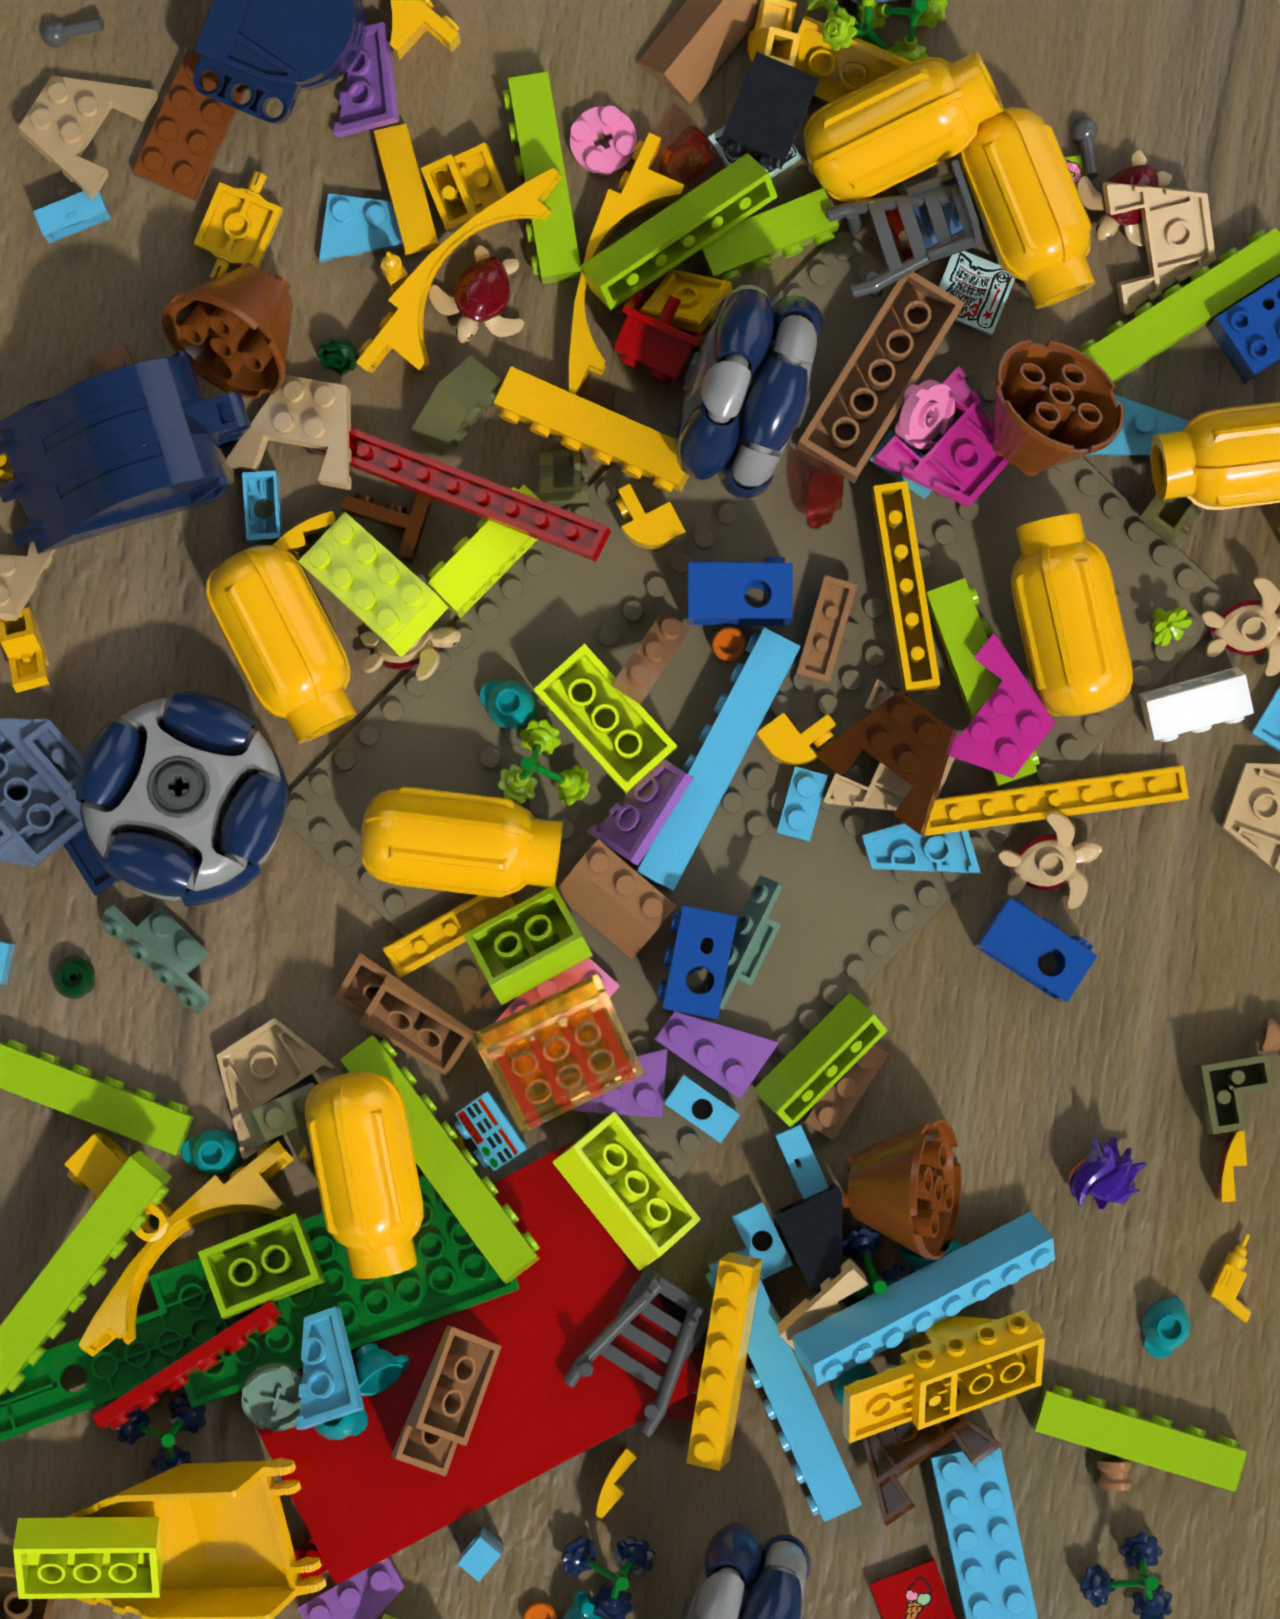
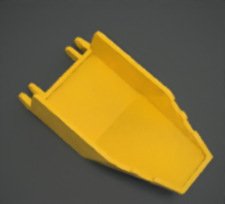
(219, 1540)

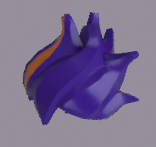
(1104, 1174)

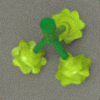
(920, 13)
(842, 27)
(519, 784)

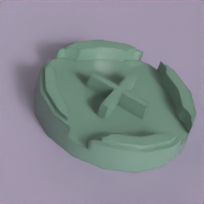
(272, 1396)

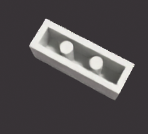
(1196, 704)

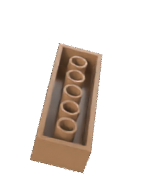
(878, 374)

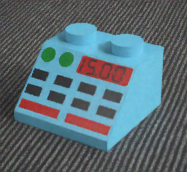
(491, 1131)

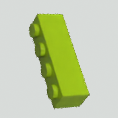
(770, 235)
(820, 1060)

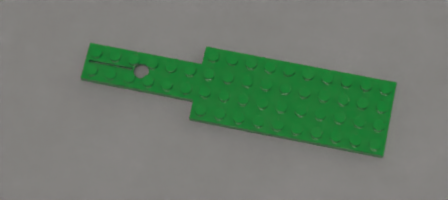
(446, 1280)

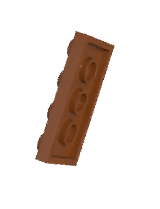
(186, 133)

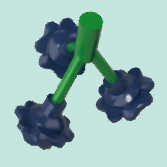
(860, 1245)
(181, 1416)
(633, 1555)
(1152, 1600)

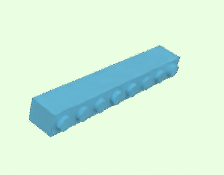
(719, 756)
(923, 1298)
(796, 1411)

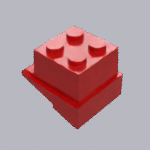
(654, 341)

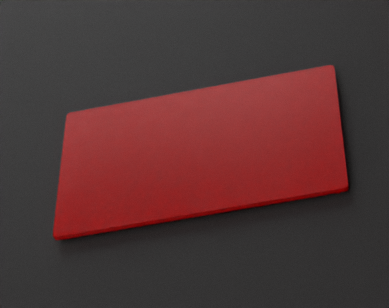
(371, 1505)

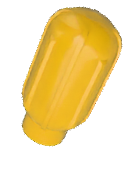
(899, 125)
(1029, 205)
(1221, 458)
(1069, 619)
(282, 639)
(458, 842)
(366, 1171)

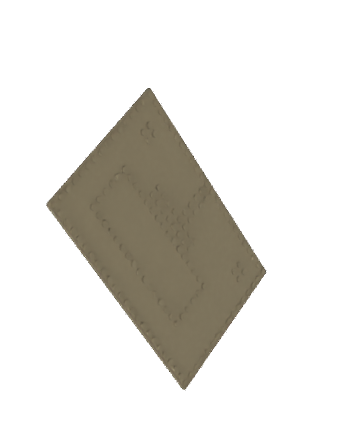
(833, 909)

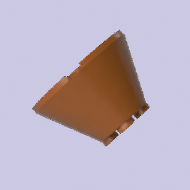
(234, 330)
(1052, 406)
(909, 1187)

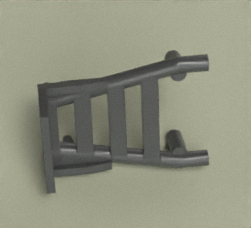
(929, 193)
(688, 1333)

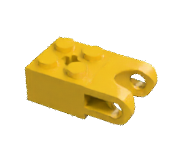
(97, 1165)

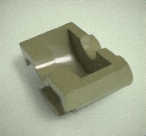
(563, 477)
(1169, 517)

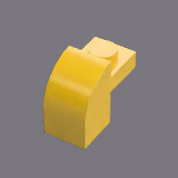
(773, 32)
(651, 529)
(25, 651)
(788, 745)

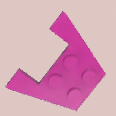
(961, 461)
(1008, 723)

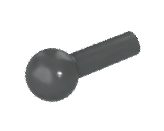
(56, 33)
(1084, 132)

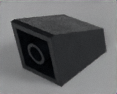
(768, 111)
(815, 1235)

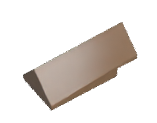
(698, 44)
(403, 1015)
(447, 1401)

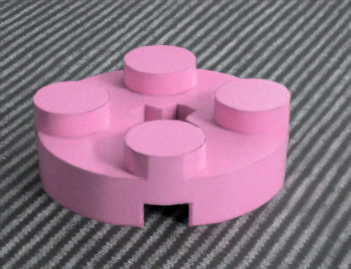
(610, 122)
(914, 423)

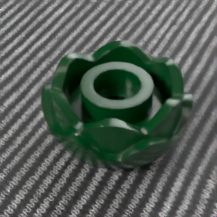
(338, 354)
(85, 977)

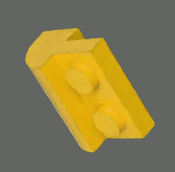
(464, 185)

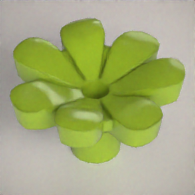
(1169, 625)

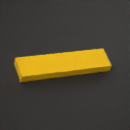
(406, 189)
(443, 933)

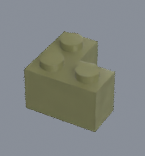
(456, 404)
(1221, 1089)
(281, 1117)

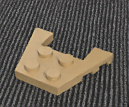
(69, 117)
(1175, 236)
(303, 415)
(19, 580)
(886, 787)
(1255, 812)
(265, 1067)
(824, 1304)

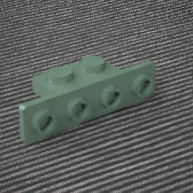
(751, 938)
(164, 949)

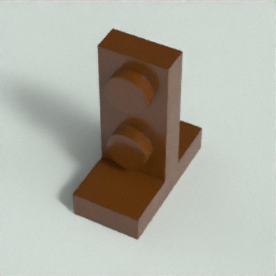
(394, 517)

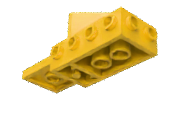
(948, 1373)

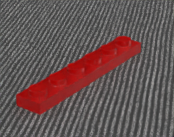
(176, 1374)

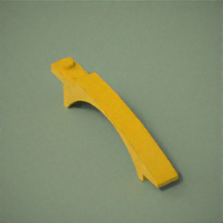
(413, 19)
(641, 191)
(405, 327)
(244, 1192)

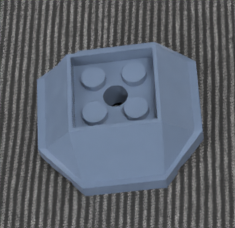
(46, 769)

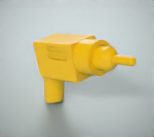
(393, 271)
(1230, 1279)

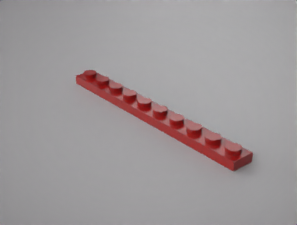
(476, 495)

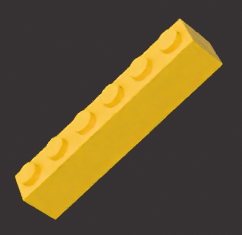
(590, 427)
(905, 587)
(724, 1361)

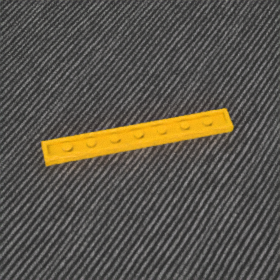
(1065, 797)

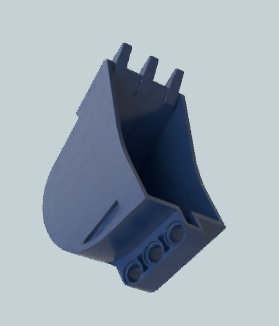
(277, 49)
(118, 451)

